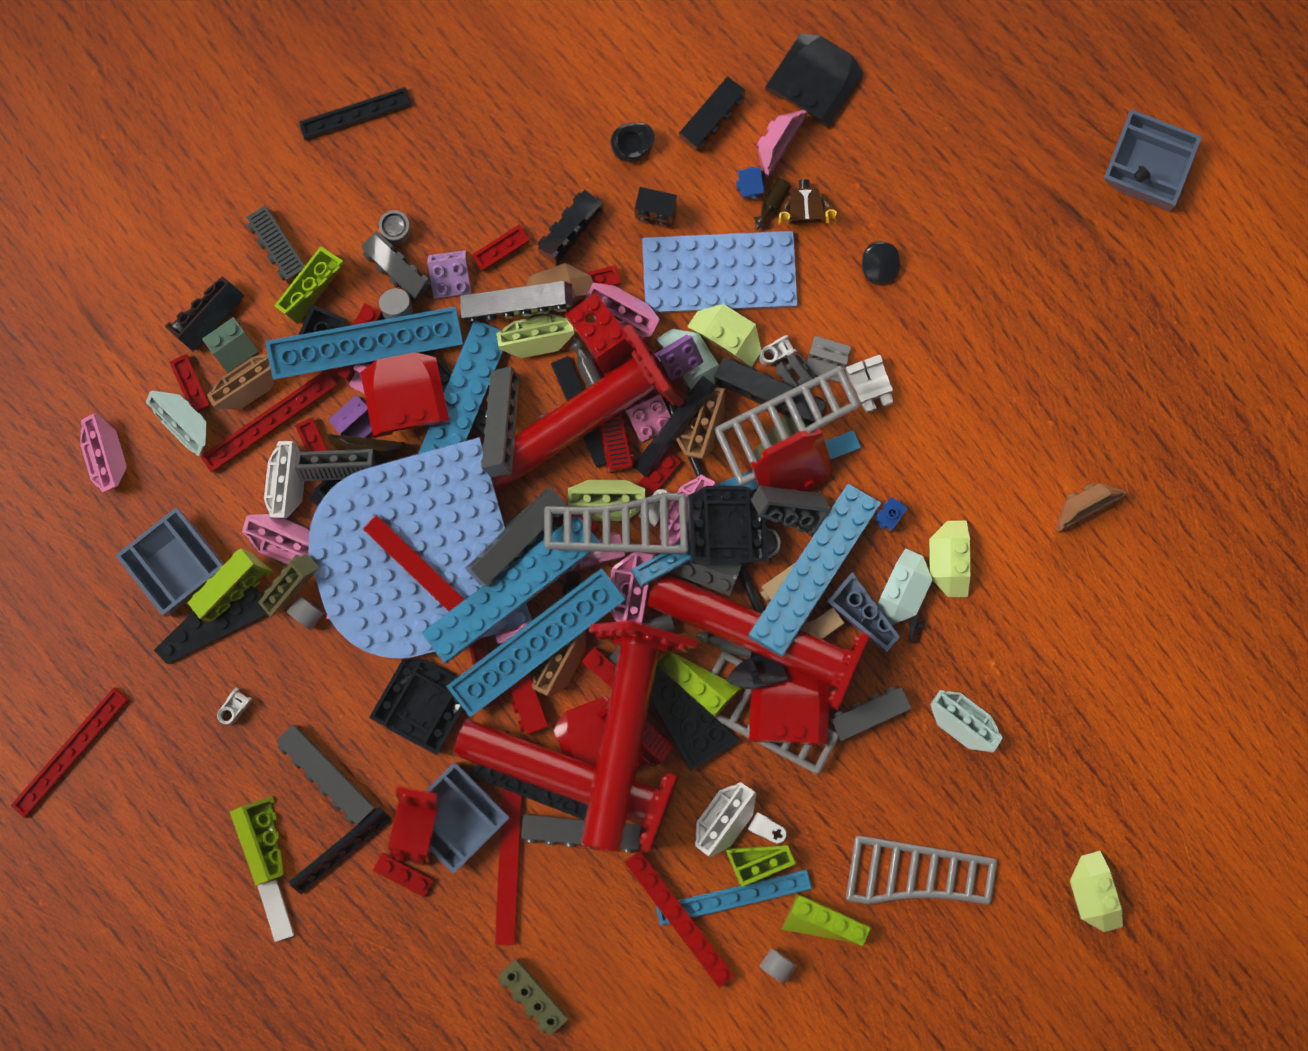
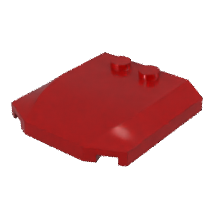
(404, 393)
(794, 463)
(790, 711)
(581, 732)

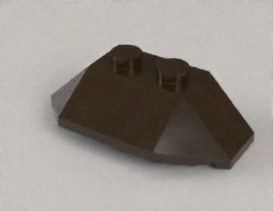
(382, 448)

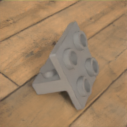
(826, 356)

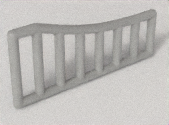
(770, 406)
(624, 507)
(781, 750)
(910, 893)

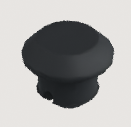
(1142, 174)

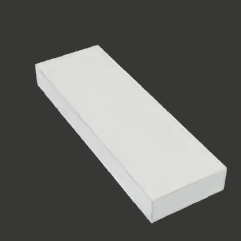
(276, 910)

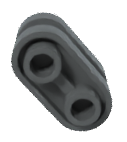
(796, 362)

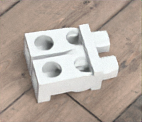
(868, 390)

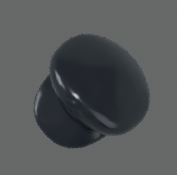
(632, 141)
(880, 263)

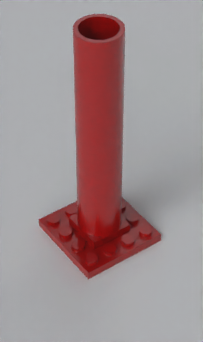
(590, 409)
(734, 623)
(624, 726)
(559, 773)

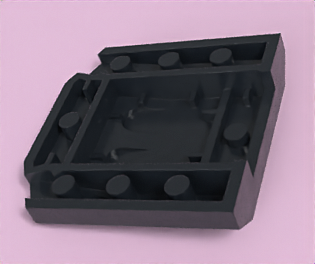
(816, 77)
(726, 527)
(419, 705)

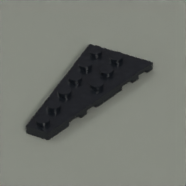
(197, 633)
(688, 723)
(530, 791)

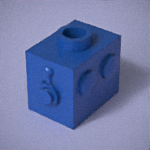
(751, 183)
(883, 517)

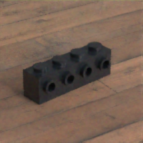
(712, 113)

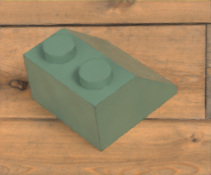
(230, 345)

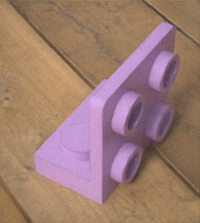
(449, 274)

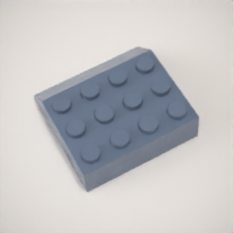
(1159, 148)
(170, 562)
(464, 818)

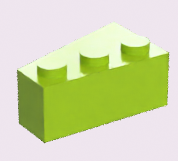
(759, 861)

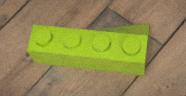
(309, 284)
(228, 585)
(701, 684)
(259, 839)
(818, 920)

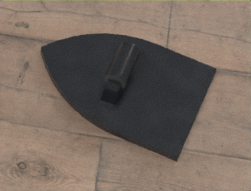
(757, 673)

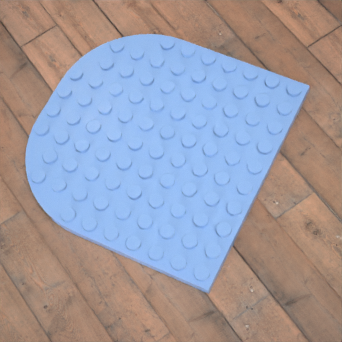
(436, 505)

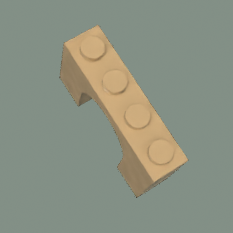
(819, 627)

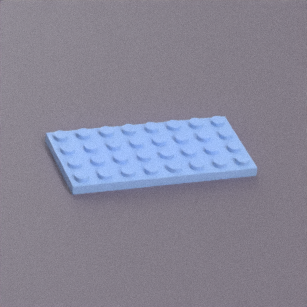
(719, 270)

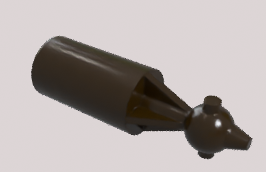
(772, 201)

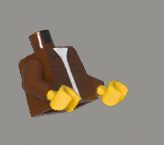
(806, 206)

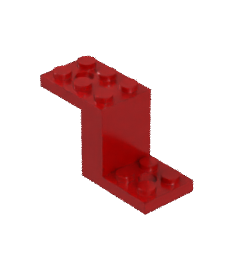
(603, 337)
(413, 825)

